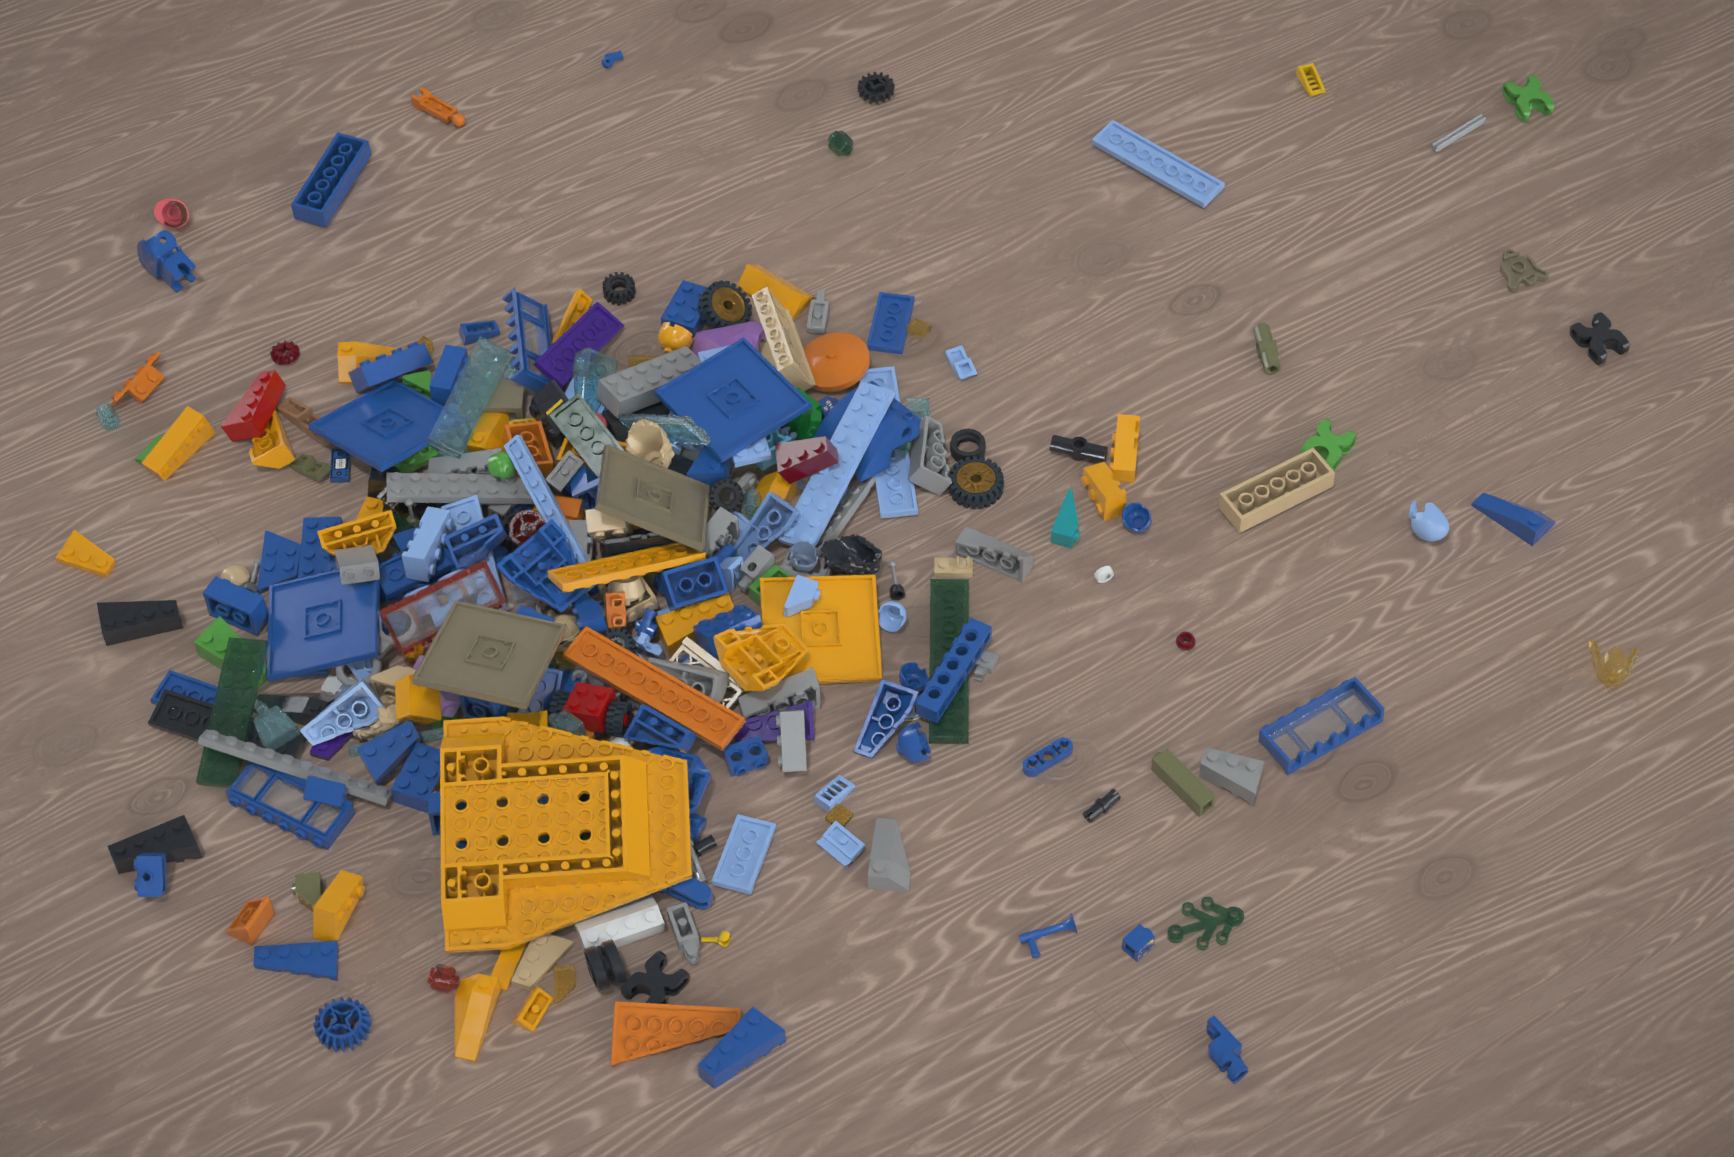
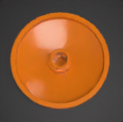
(837, 361)

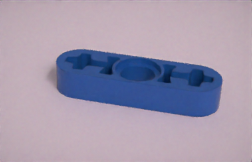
(1050, 749)

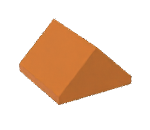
(251, 920)

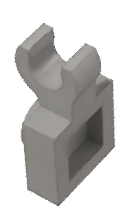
(985, 663)

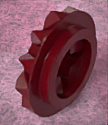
(291, 354)

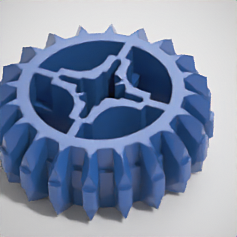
(338, 1034)

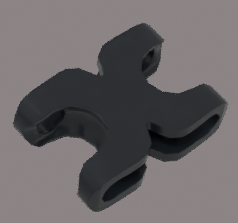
(1599, 338)
(655, 982)

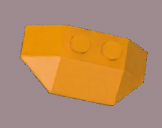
(370, 530)

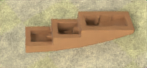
(300, 416)

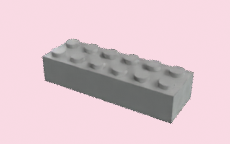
(635, 386)

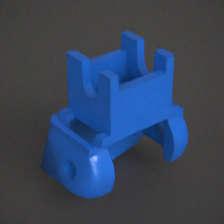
(163, 262)

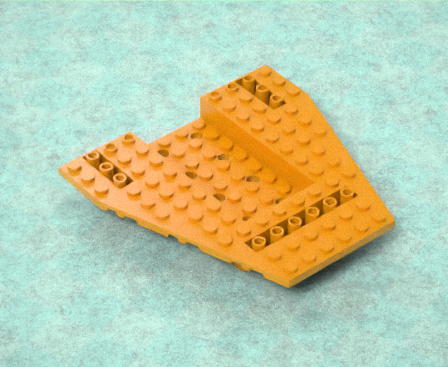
(531, 888)

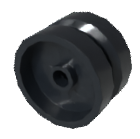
(607, 964)

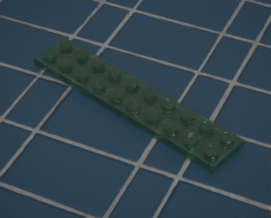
(947, 615)

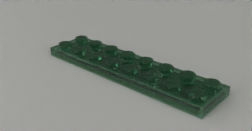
(233, 708)

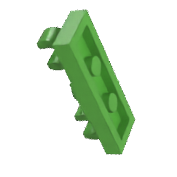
(417, 460)

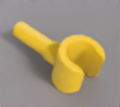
(723, 940)

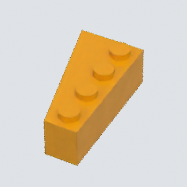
(678, 624)

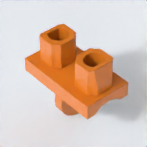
(615, 609)

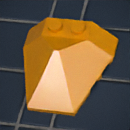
(759, 656)

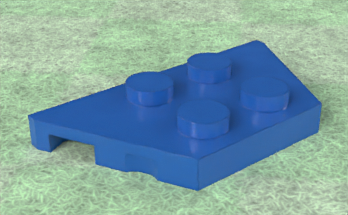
(278, 561)

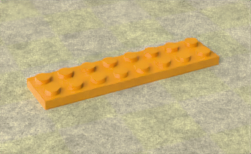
(624, 566)

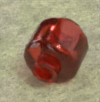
(443, 978)

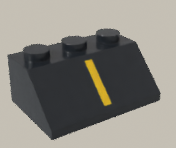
(545, 403)

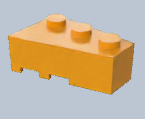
(1104, 491)
(336, 906)

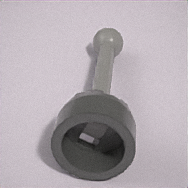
(251, 586)

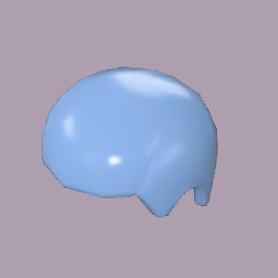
(892, 616)

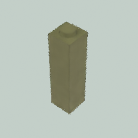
(1183, 782)

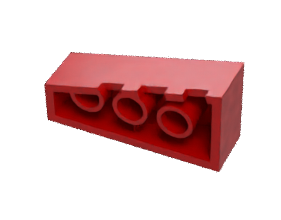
(255, 407)

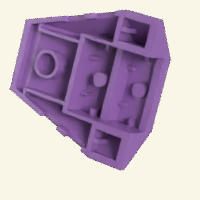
(725, 336)

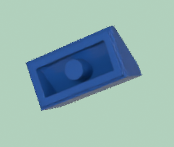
(325, 791)

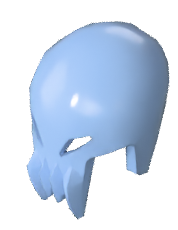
(1430, 524)

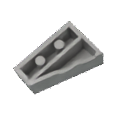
(792, 740)

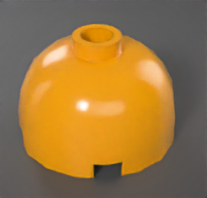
(674, 337)

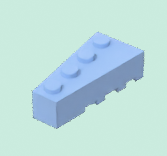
(427, 544)

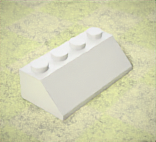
(622, 924)

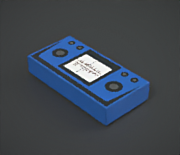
(340, 466)

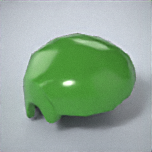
(501, 466)

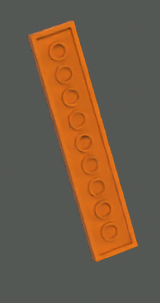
(654, 687)

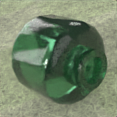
(840, 143)

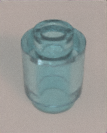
(107, 416)
(751, 502)

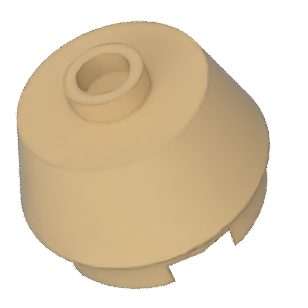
(632, 587)

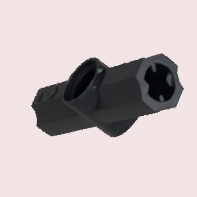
(1078, 448)

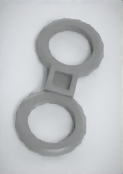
(385, 645)

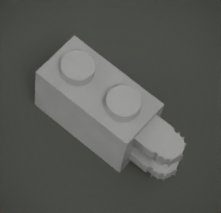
(684, 931)

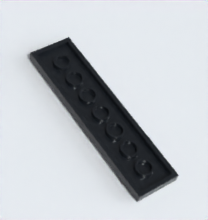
(191, 717)

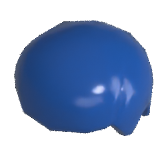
(1136, 517)
(912, 676)

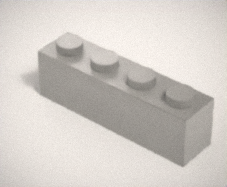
(994, 554)

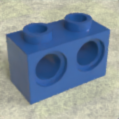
(744, 752)

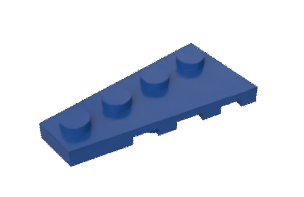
(311, 958)

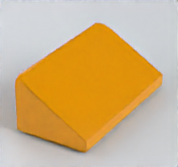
(533, 1009)

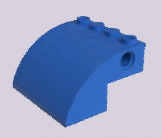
(895, 429)

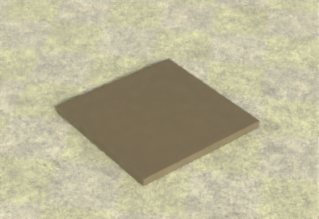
(653, 497)
(490, 654)

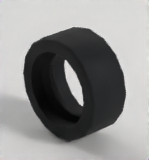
(967, 435)

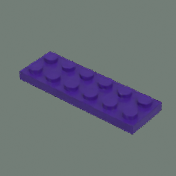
(591, 331)

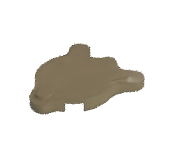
(1520, 269)

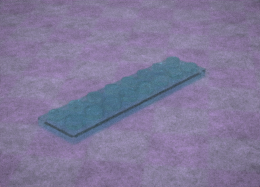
(469, 397)

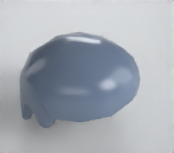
(803, 556)

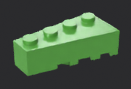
(213, 643)

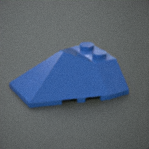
(530, 565)

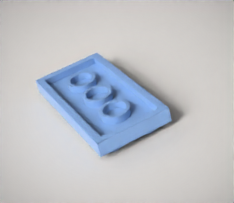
(743, 854)

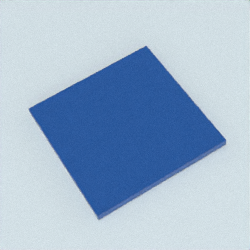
(734, 398)
(381, 424)
(321, 624)

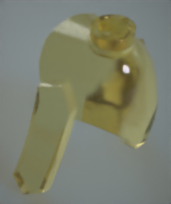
(1613, 666)

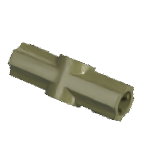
(1266, 348)

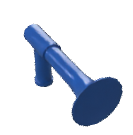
(1031, 936)

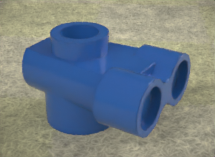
(646, 625)

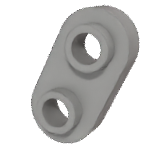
(747, 482)

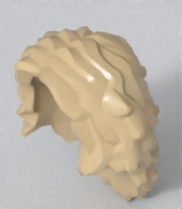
(650, 443)
(385, 722)

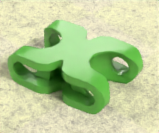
(1528, 98)
(1329, 445)

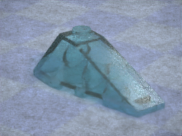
(587, 370)

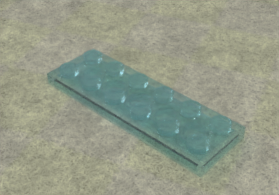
(678, 428)

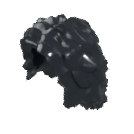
(852, 555)

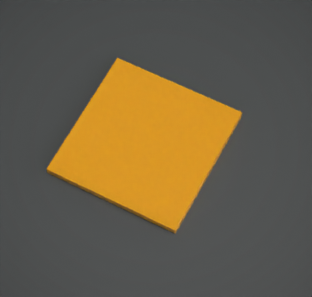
(837, 629)

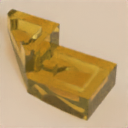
(563, 982)

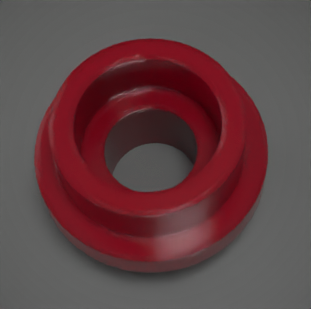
(1185, 636)

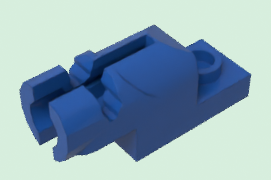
(1225, 1050)

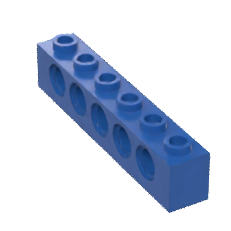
(962, 658)

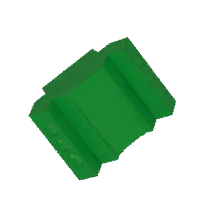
(808, 422)

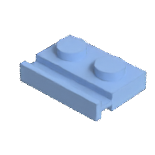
(841, 844)

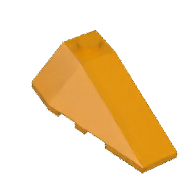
(353, 353)
(488, 432)
(273, 447)
(777, 484)
(473, 1011)

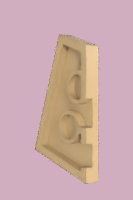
(538, 959)

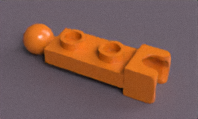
(437, 107)

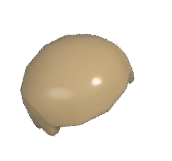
(236, 574)

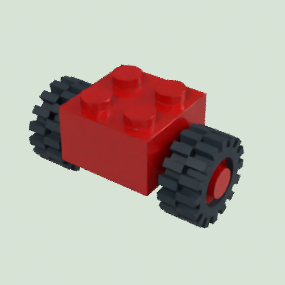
(595, 708)

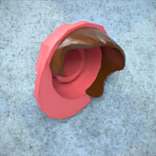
(171, 213)

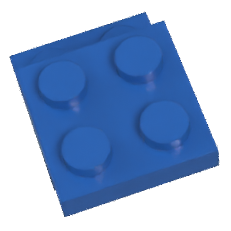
(583, 486)

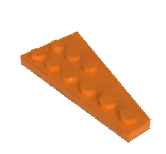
(653, 1027)

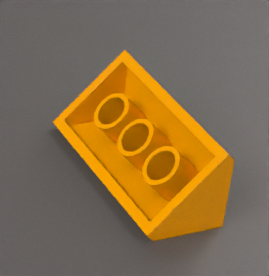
(791, 297)

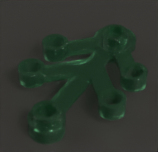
(1207, 922)

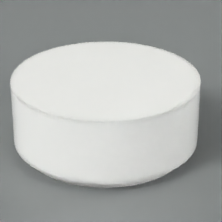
(1104, 574)

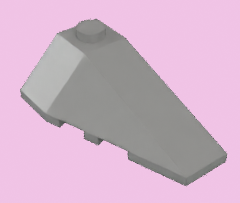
(704, 679)
(888, 859)

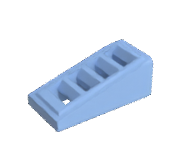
(820, 798)

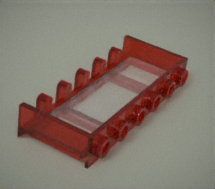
(420, 615)

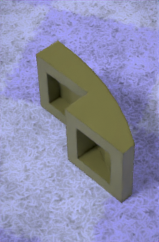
(309, 467)

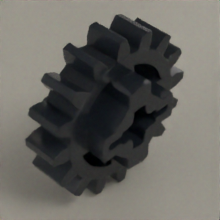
(876, 87)

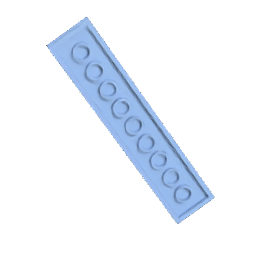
(829, 484)
(893, 489)

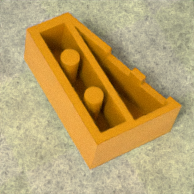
(1125, 448)

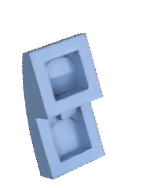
(960, 363)

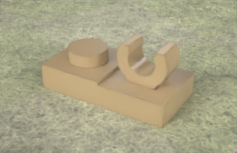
(953, 567)

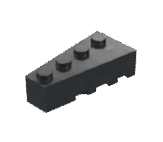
(137, 619)
(169, 837)

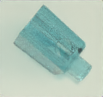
(567, 722)
(274, 727)

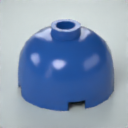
(913, 744)

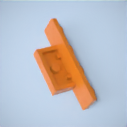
(144, 382)

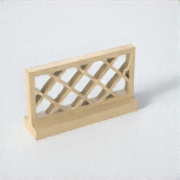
(705, 659)

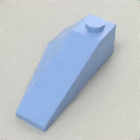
(348, 712)

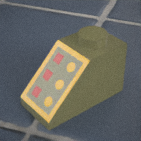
(308, 889)

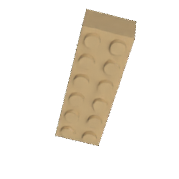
(1276, 490)

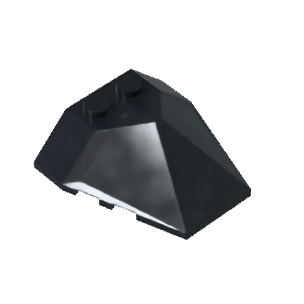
(638, 541)

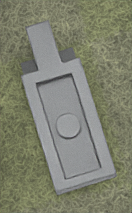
(818, 314)

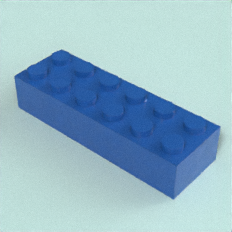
(331, 179)

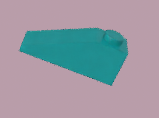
(1065, 528)

